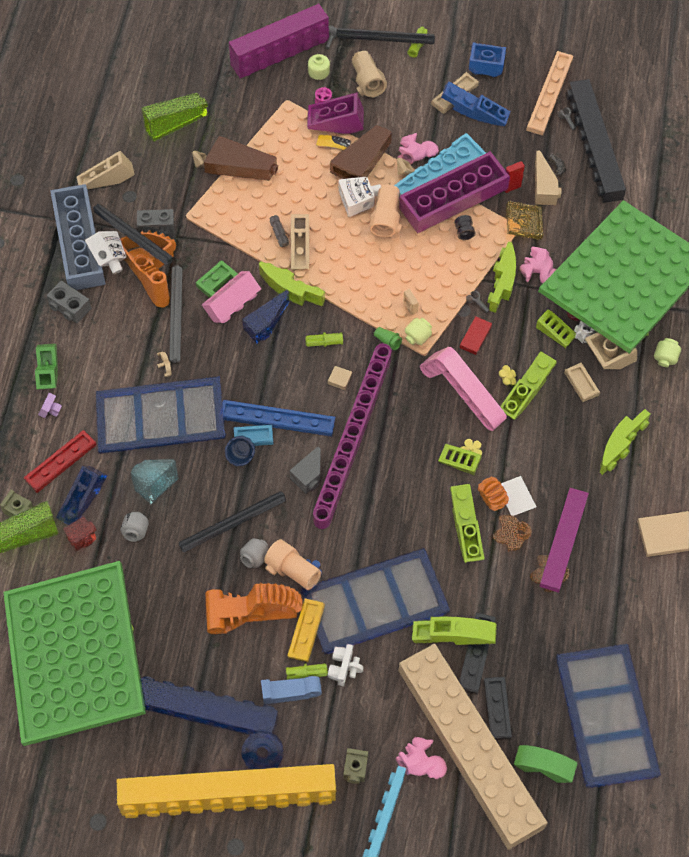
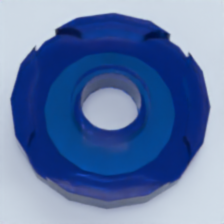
(270, 743)

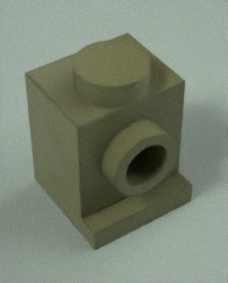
(10, 504)
(355, 775)

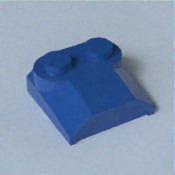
(487, 59)

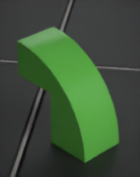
(47, 366)
(550, 763)

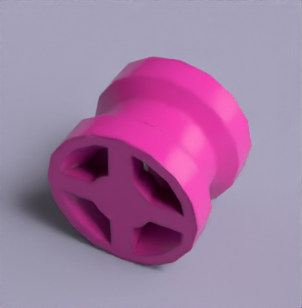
(321, 94)

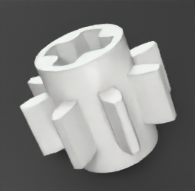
(583, 331)

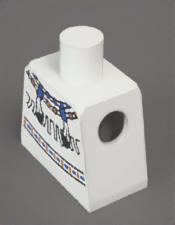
(357, 194)
(107, 249)

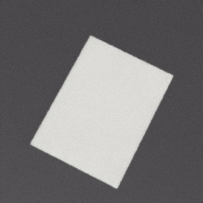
(519, 496)

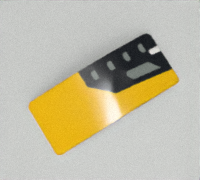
(333, 141)

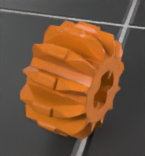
(493, 493)

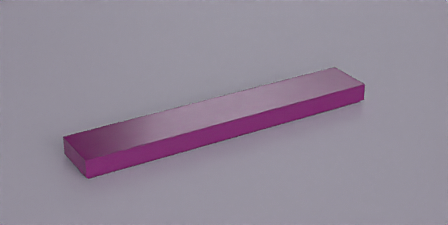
(564, 540)

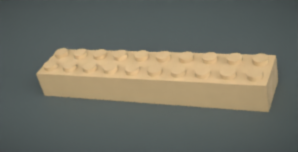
(472, 747)

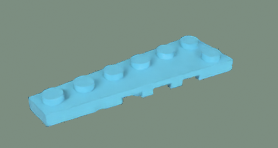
(459, 153)
(384, 817)

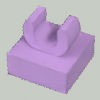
(49, 406)

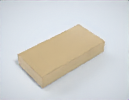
(582, 382)

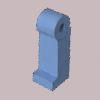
(290, 690)

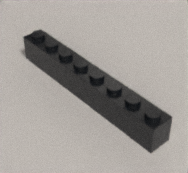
(596, 141)

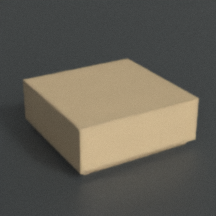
(410, 301)
(340, 378)

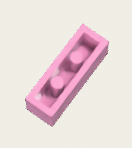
(231, 297)

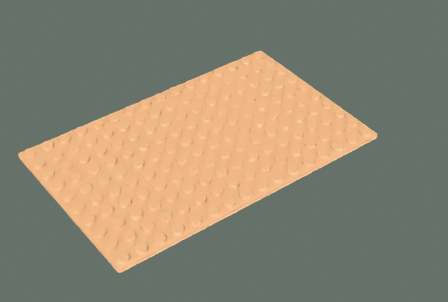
(345, 258)

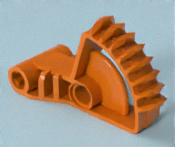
(147, 266)
(261, 604)

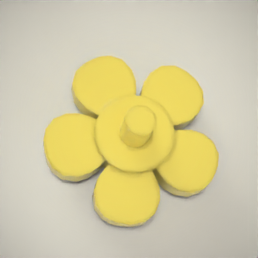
(507, 375)
(474, 447)

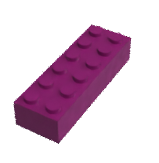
(279, 41)
(454, 192)

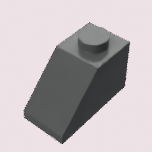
(307, 472)

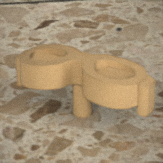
(166, 363)

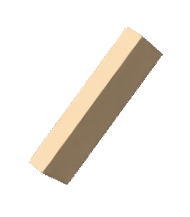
(465, 82)

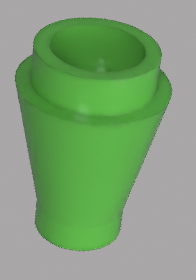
(388, 337)

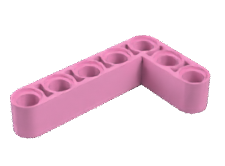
(466, 384)

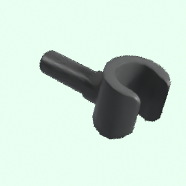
(332, 34)
(561, 115)
(476, 295)

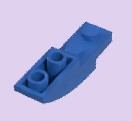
(473, 107)

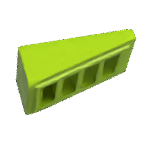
(552, 333)
(462, 452)

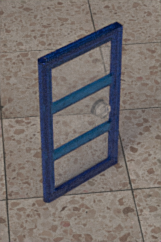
(160, 415)
(377, 600)
(607, 716)

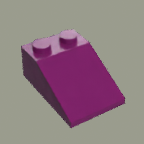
(337, 115)

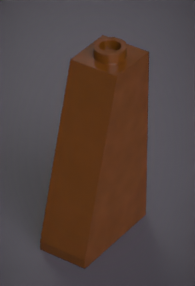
(362, 155)
(239, 160)

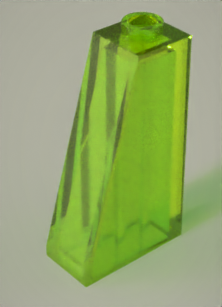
(172, 114)
(27, 527)

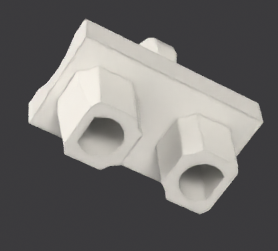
(340, 673)

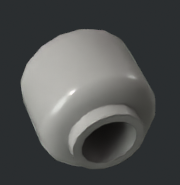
(134, 526)
(254, 553)

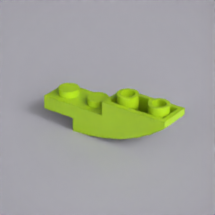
(504, 277)
(283, 280)
(528, 386)
(621, 439)
(466, 523)
(454, 629)

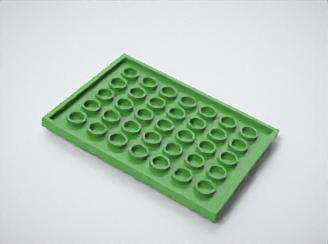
(622, 276)
(73, 653)

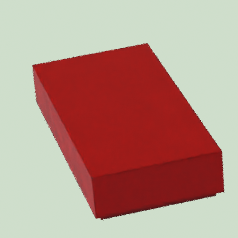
(516, 175)
(475, 335)

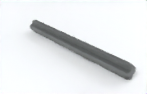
(175, 314)

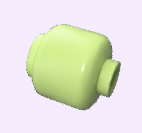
(318, 67)
(418, 331)
(667, 352)

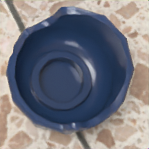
(239, 450)

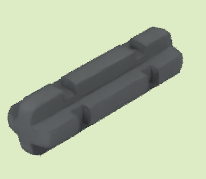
(279, 231)

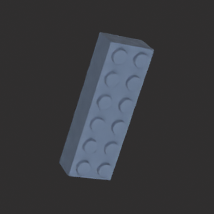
(74, 226)

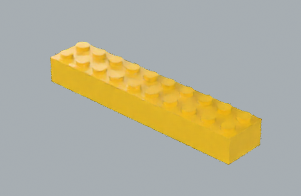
(226, 790)

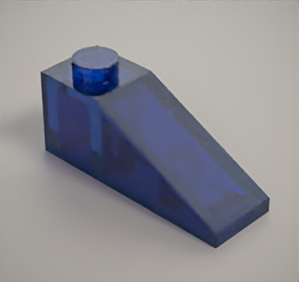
(264, 319)
(81, 494)

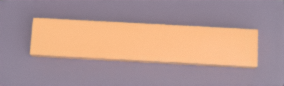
(549, 93)

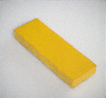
(306, 630)

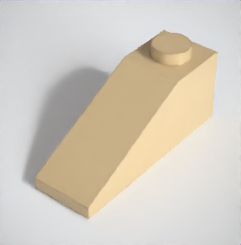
(108, 172)
(545, 182)
(299, 241)

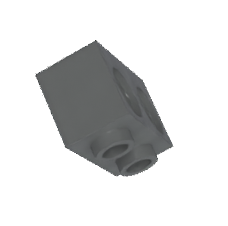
(156, 220)
(70, 299)

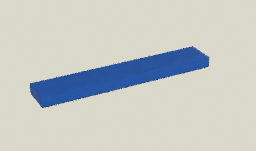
(278, 418)

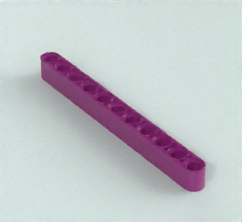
(352, 442)

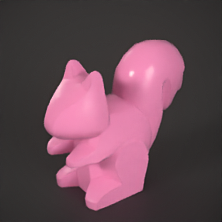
(413, 151)
(539, 263)
(418, 763)

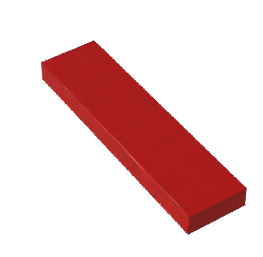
(60, 461)

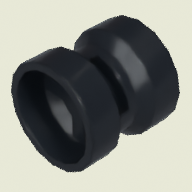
(465, 228)

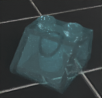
(154, 477)

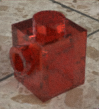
(80, 533)

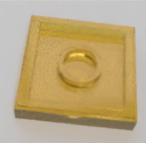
(524, 220)

